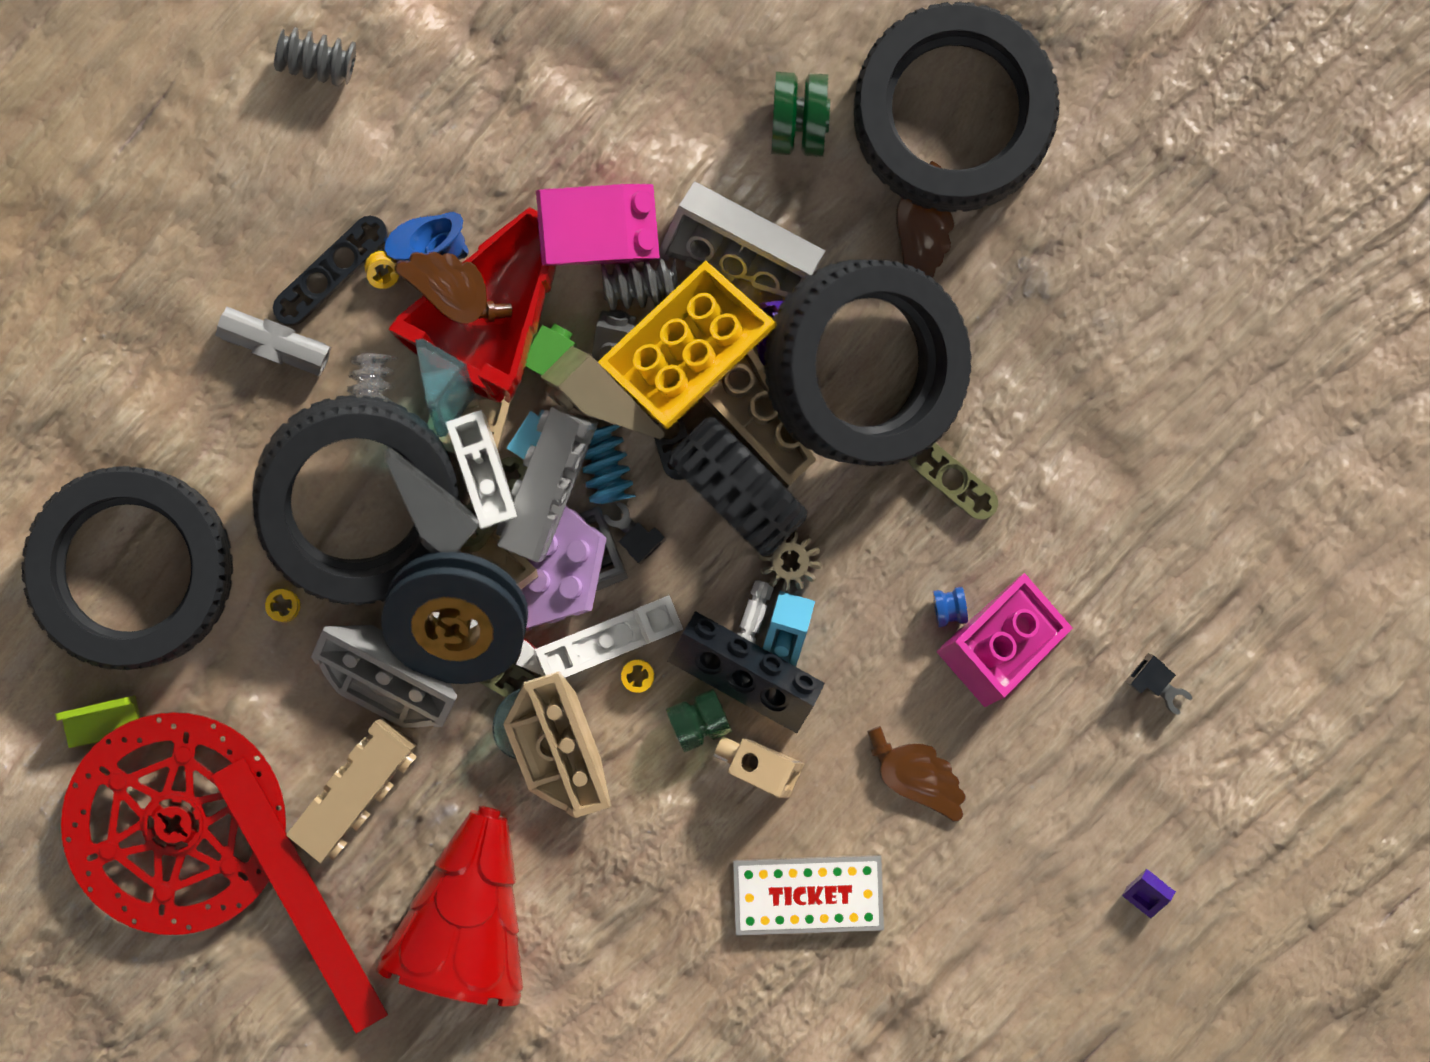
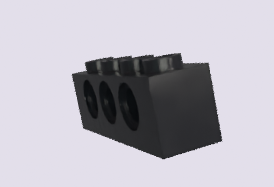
(746, 672)

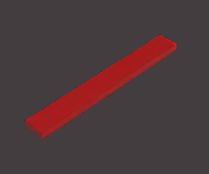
(299, 895)

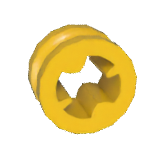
(379, 281)
(277, 615)
(647, 682)

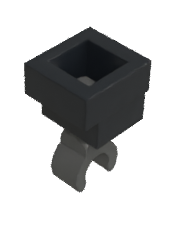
(637, 540)
(1155, 677)

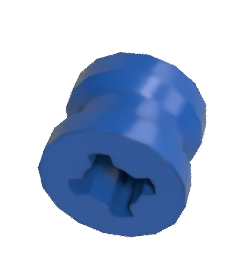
(950, 606)

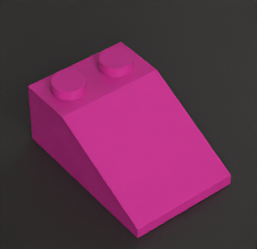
(597, 224)
(1004, 641)

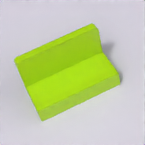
(95, 721)

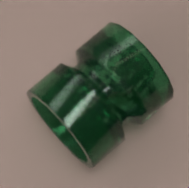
(698, 720)

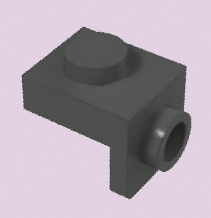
(610, 329)

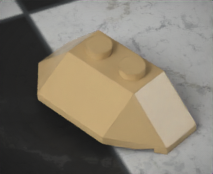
(556, 746)

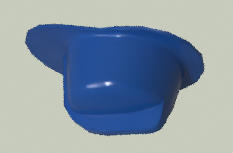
(426, 235)

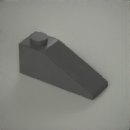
(436, 514)

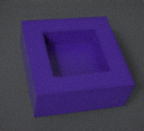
(1148, 893)

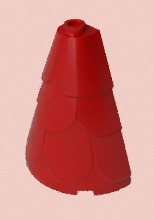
(496, 349)
(463, 920)

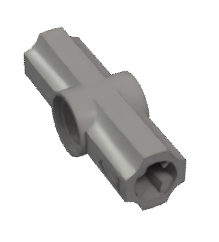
(273, 341)

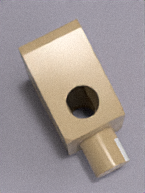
(774, 772)

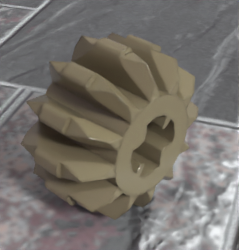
(803, 560)

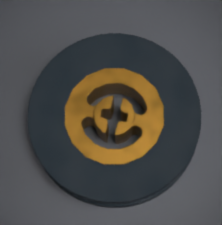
(463, 590)

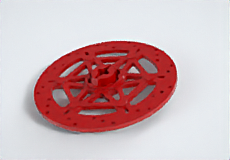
(118, 781)

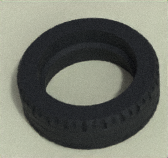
(973, 28)
(940, 377)
(283, 457)
(46, 568)

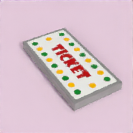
(808, 895)

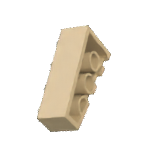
(745, 408)
(352, 790)

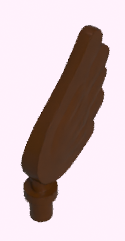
(923, 234)
(451, 287)
(918, 775)

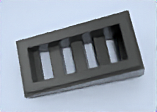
(618, 573)

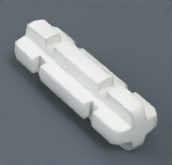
(755, 610)

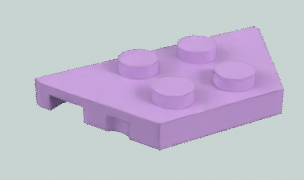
(568, 573)

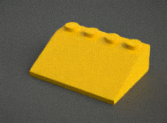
(686, 344)

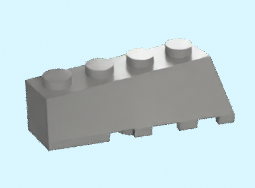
(737, 243)
(547, 482)

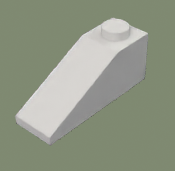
(482, 468)

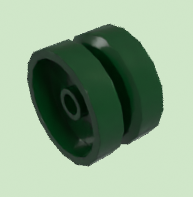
(800, 114)

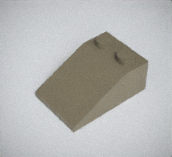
(583, 384)

